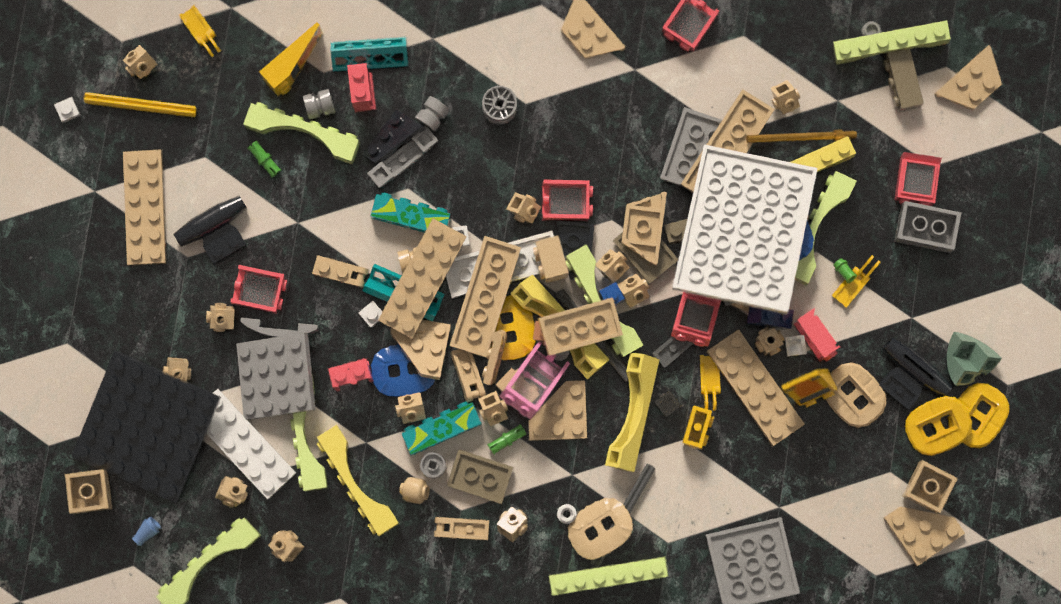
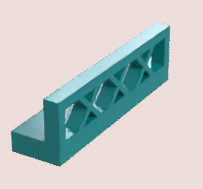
(369, 47)
(384, 288)

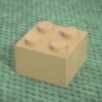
(551, 259)
(929, 487)
(88, 491)

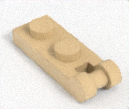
(339, 271)
(494, 355)
(468, 374)
(462, 528)

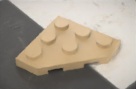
(426, 347)
(561, 415)
(923, 532)

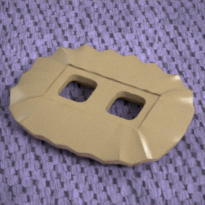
(865, 385)
(607, 539)

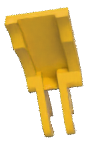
(199, 28)
(847, 291)
(709, 380)

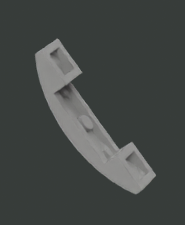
(403, 158)
(256, 326)

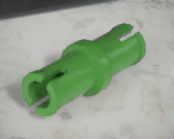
(264, 159)
(506, 439)

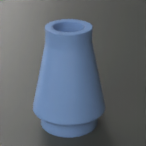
(146, 531)

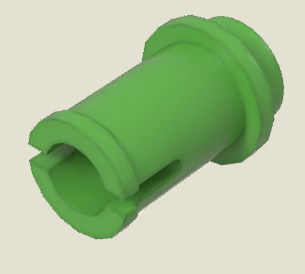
(846, 272)

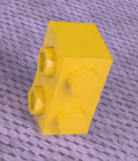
(696, 429)

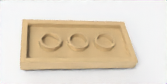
(580, 326)

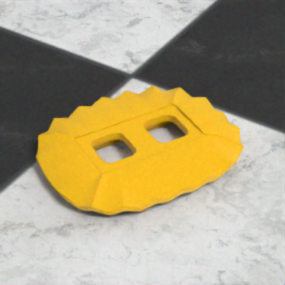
(522, 325)
(991, 422)
(944, 438)

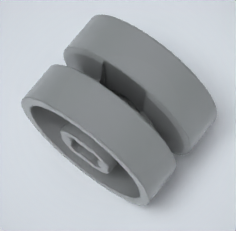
(500, 95)

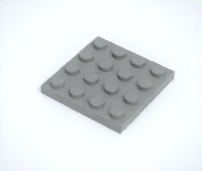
(688, 143)
(275, 376)
(753, 563)

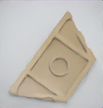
(589, 32)
(973, 81)
(644, 226)

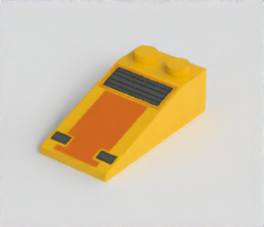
(286, 66)
(811, 387)

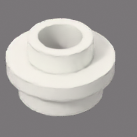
(571, 509)

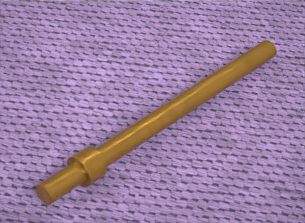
(835, 135)

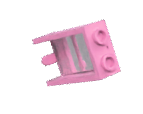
(533, 382)

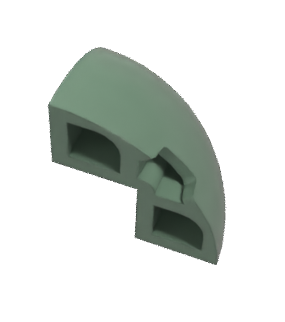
(969, 358)

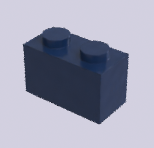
(770, 319)

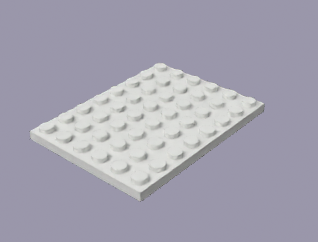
(745, 229)

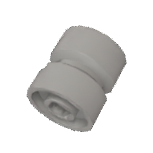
(318, 104)
(433, 112)
(433, 465)

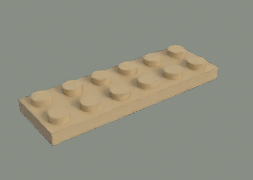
(744, 118)
(144, 207)
(422, 278)
(485, 296)
(755, 387)

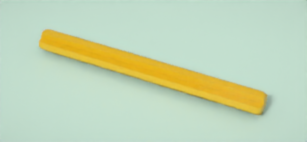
(139, 104)

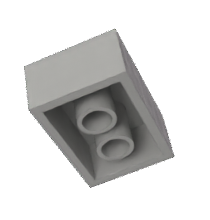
(927, 227)

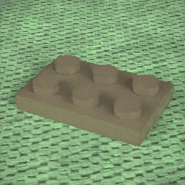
(645, 268)
(480, 476)

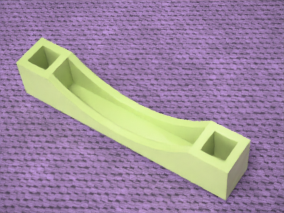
(913, 37)
(265, 120)
(837, 192)
(583, 266)
(312, 473)
(239, 537)
(608, 576)

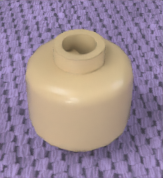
(414, 490)

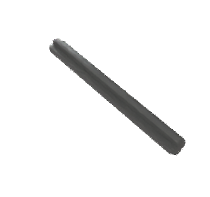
(614, 360)
(632, 499)

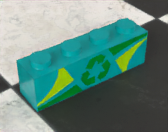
(406, 214)
(442, 428)

